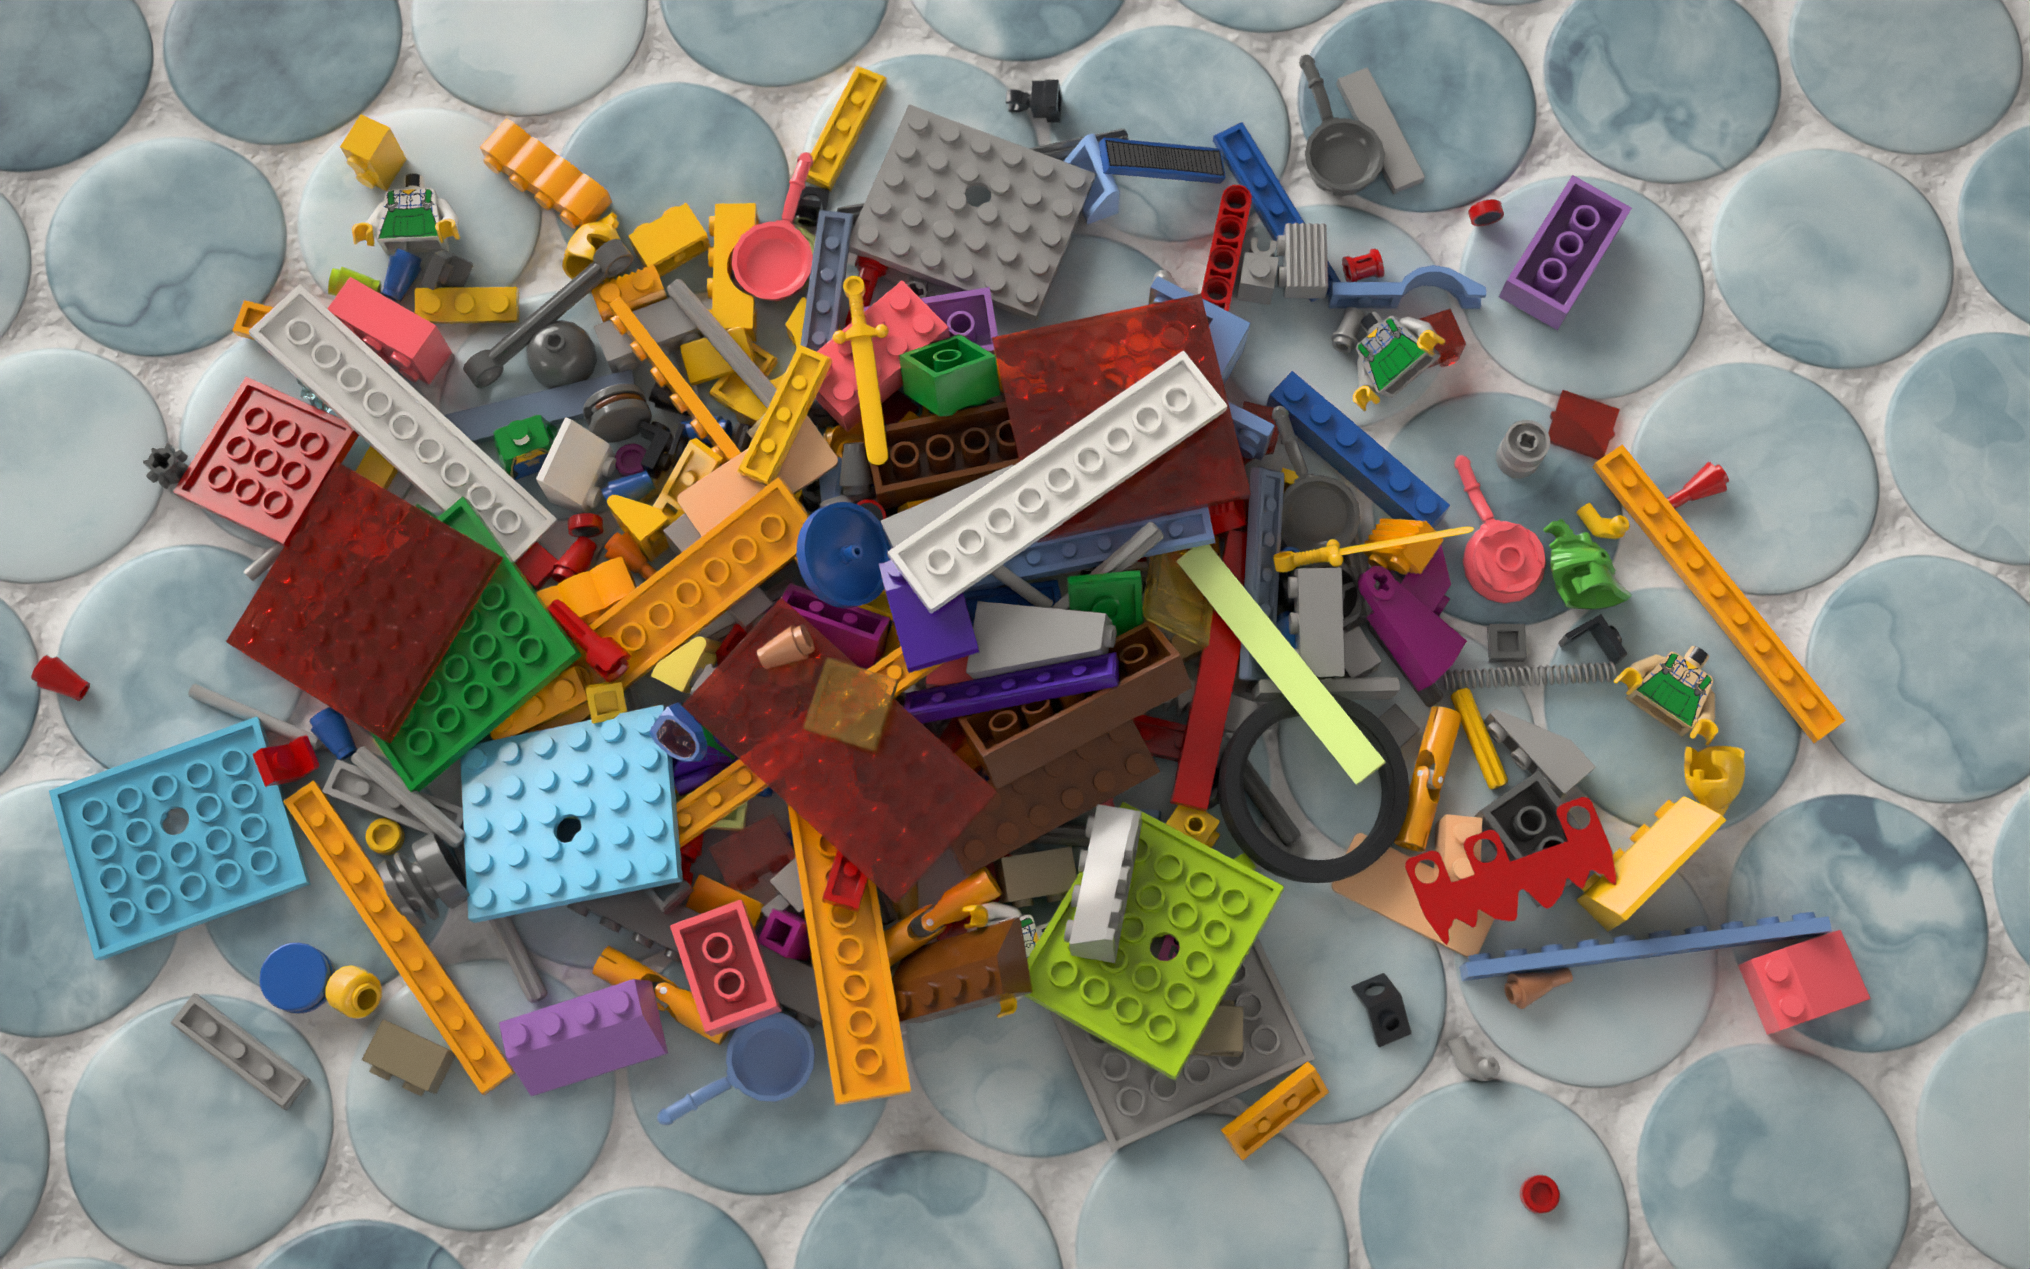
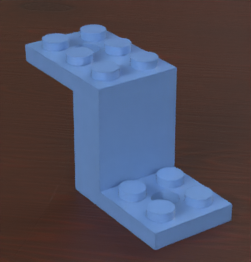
(1229, 340)

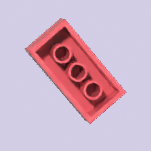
(909, 326)

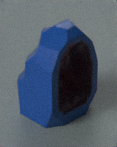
(679, 734)

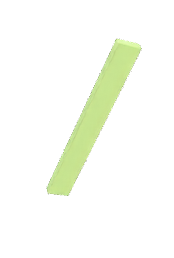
(1281, 663)

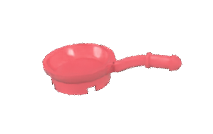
(775, 257)
(1501, 557)

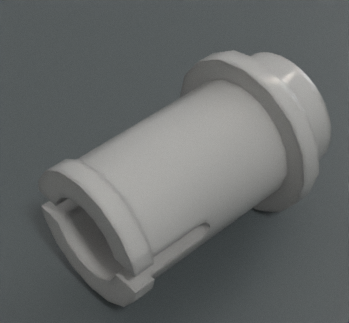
(1345, 338)

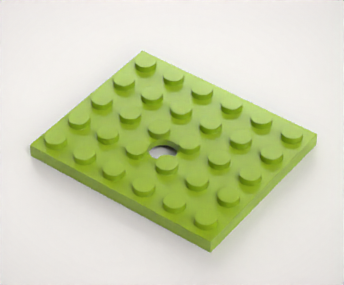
(1150, 1004)

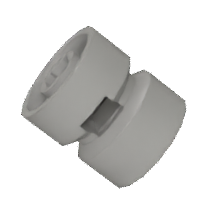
(1522, 449)

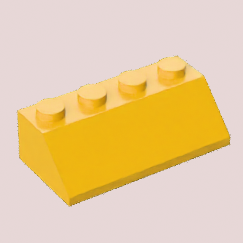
(1649, 861)

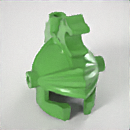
(1583, 570)

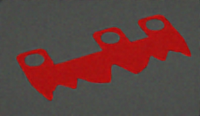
(1498, 883)

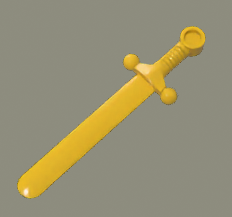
(865, 369)
(1332, 553)

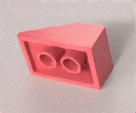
(1803, 981)

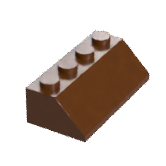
(962, 973)

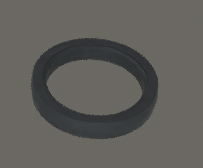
(1279, 862)

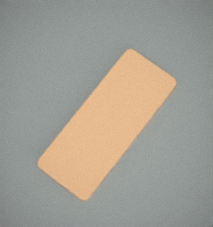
(726, 490)
(1389, 892)

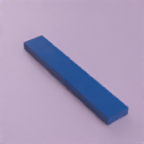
(1256, 175)

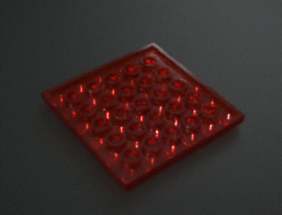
(1076, 366)
(364, 601)

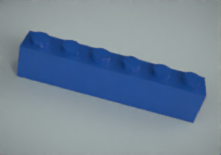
(1356, 454)

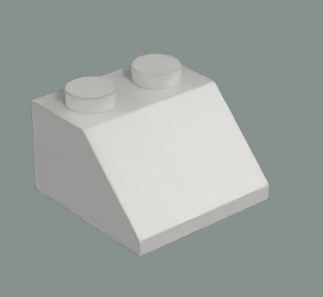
(576, 468)

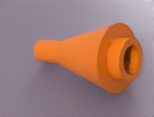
(626, 547)

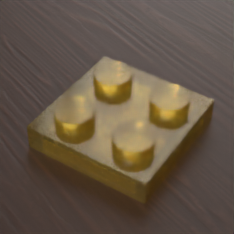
(851, 704)

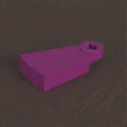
(1409, 629)

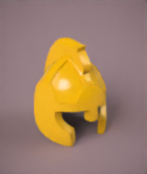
(586, 242)
(1715, 775)

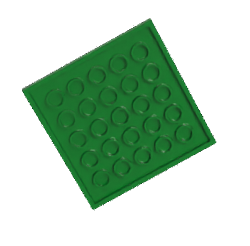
(489, 671)

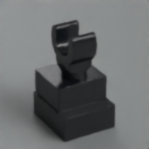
(1044, 100)

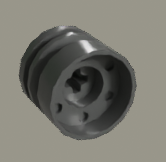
(424, 881)

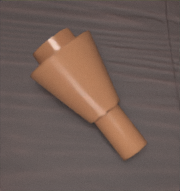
(1526, 988)

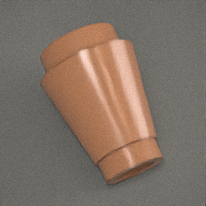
(787, 647)

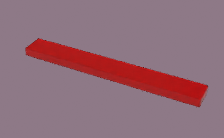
(1210, 697)

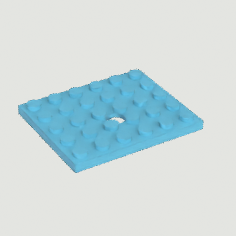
(532, 781)
(150, 884)

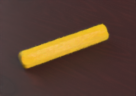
(1479, 738)

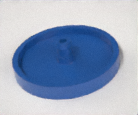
(842, 554)

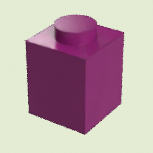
(786, 935)

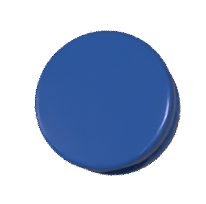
(296, 978)

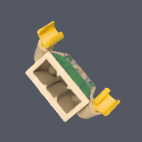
(1674, 691)

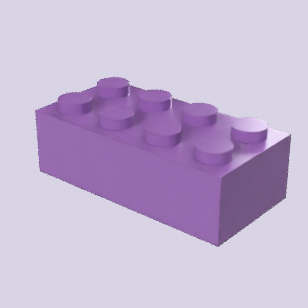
(1564, 252)

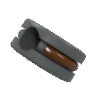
(616, 412)

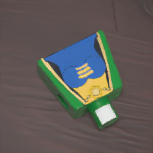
(524, 445)

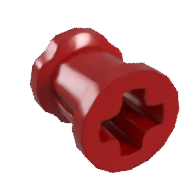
(1363, 266)

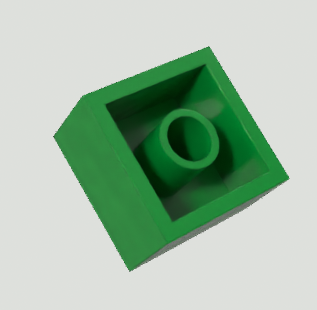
(949, 375)

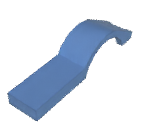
(1388, 294)

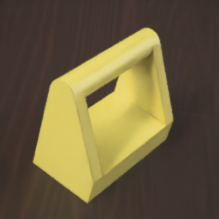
(683, 663)

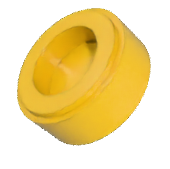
(385, 836)

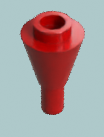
(1705, 483)

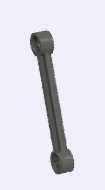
(608, 262)

